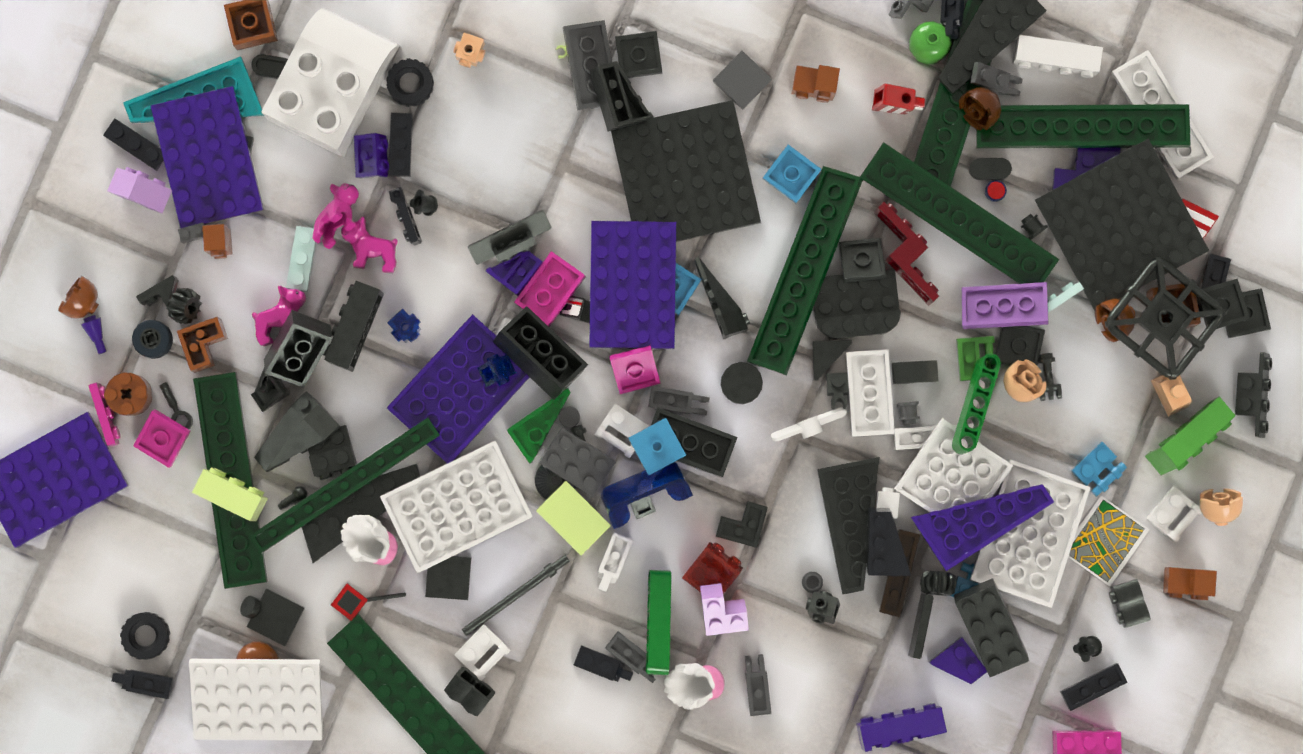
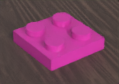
(634, 369)
(161, 438)

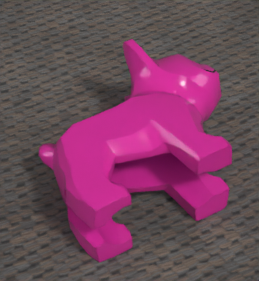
(336, 214)
(367, 246)
(275, 317)

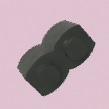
(1129, 603)
(469, 691)

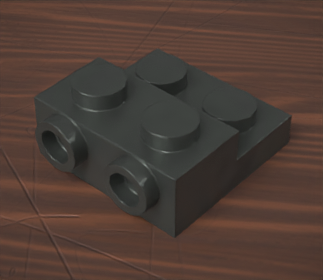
(332, 455)

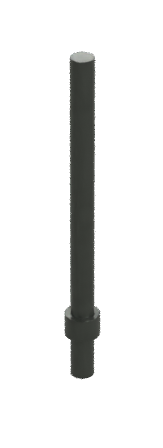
(549, 571)

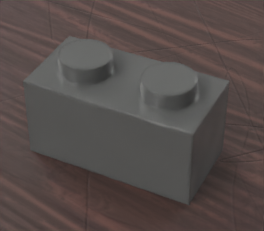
(191, 233)

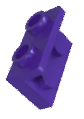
(371, 155)

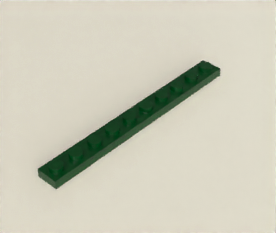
(344, 485)

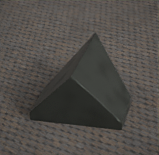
(269, 391)

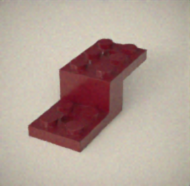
(907, 252)

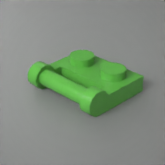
(969, 353)

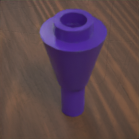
(94, 330)

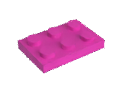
(550, 288)

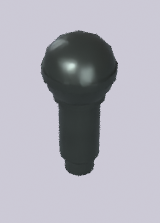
(298, 494)

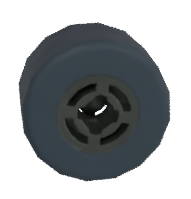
(158, 343)

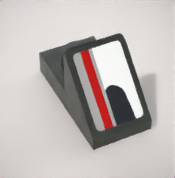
(161, 290)
(577, 309)

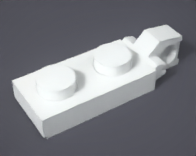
(613, 560)

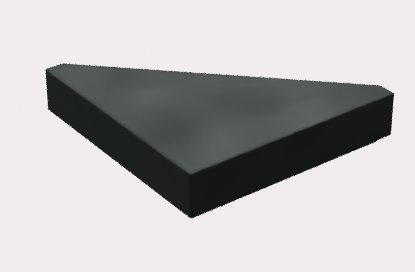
(826, 353)

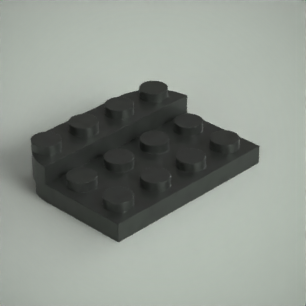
(857, 307)

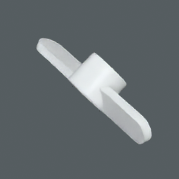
(809, 426)

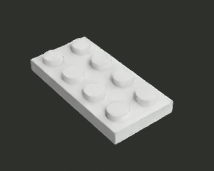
(870, 393)

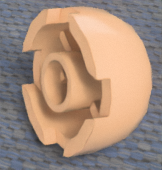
(1023, 381)
(1221, 506)

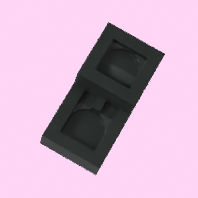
(915, 372)

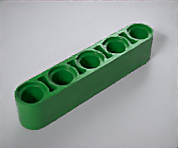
(969, 411)
(658, 622)

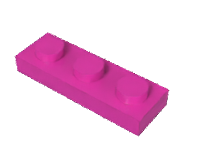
(104, 414)

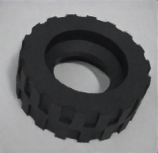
(410, 66)
(128, 635)

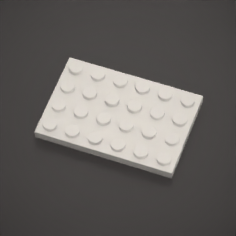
(456, 506)
(1035, 553)
(256, 699)

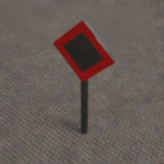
(350, 601)

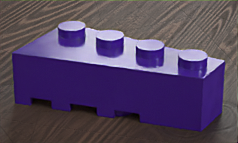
(901, 727)

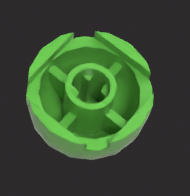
(929, 42)

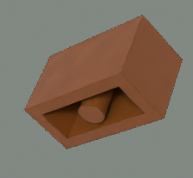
(217, 240)

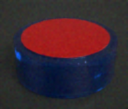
(995, 191)

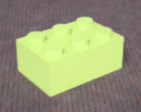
(230, 494)

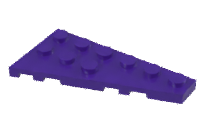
(971, 526)

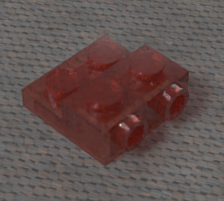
(713, 568)

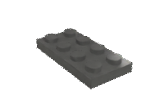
(586, 48)

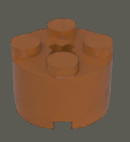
(116, 394)

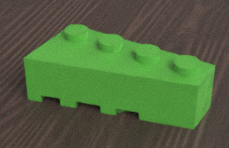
(1191, 437)

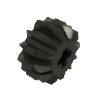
(184, 305)
(938, 583)

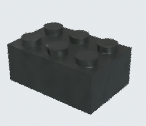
(297, 348)

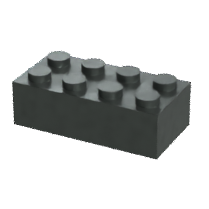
(353, 326)
(540, 353)
(703, 445)
(991, 627)

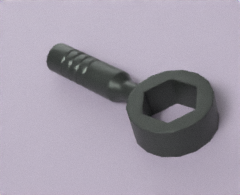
(173, 404)

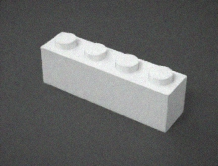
(1057, 55)

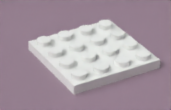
(947, 479)

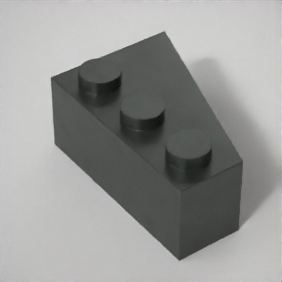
(617, 98)

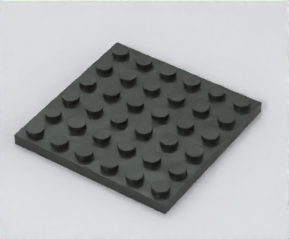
(688, 171)
(1119, 221)

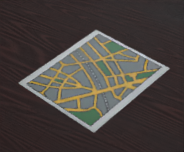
(1106, 540)

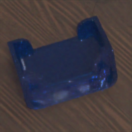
(620, 494)

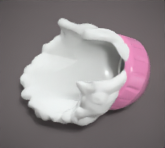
(368, 540)
(693, 685)

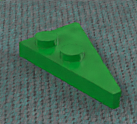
(534, 428)

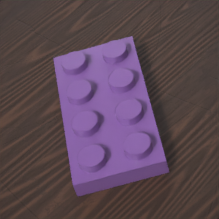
(1005, 305)

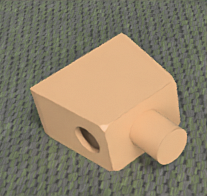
(1172, 394)

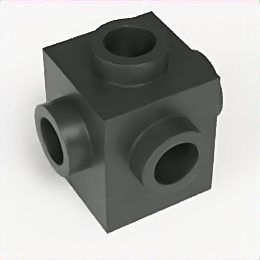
(823, 607)

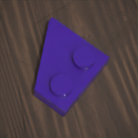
(516, 272)
(960, 662)

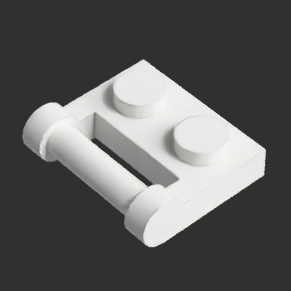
(625, 424)
(1169, 509)
(477, 647)

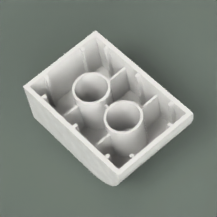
(330, 81)

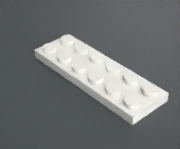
(1146, 85)

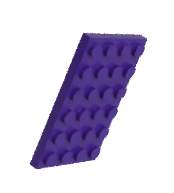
(207, 157)
(632, 284)
(453, 391)
(56, 479)

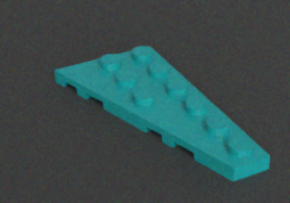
(218, 77)

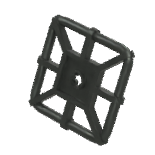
(1152, 322)

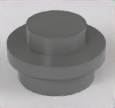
(812, 582)

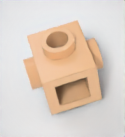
(466, 44)

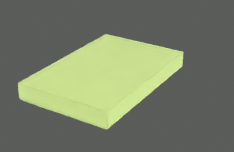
(573, 517)

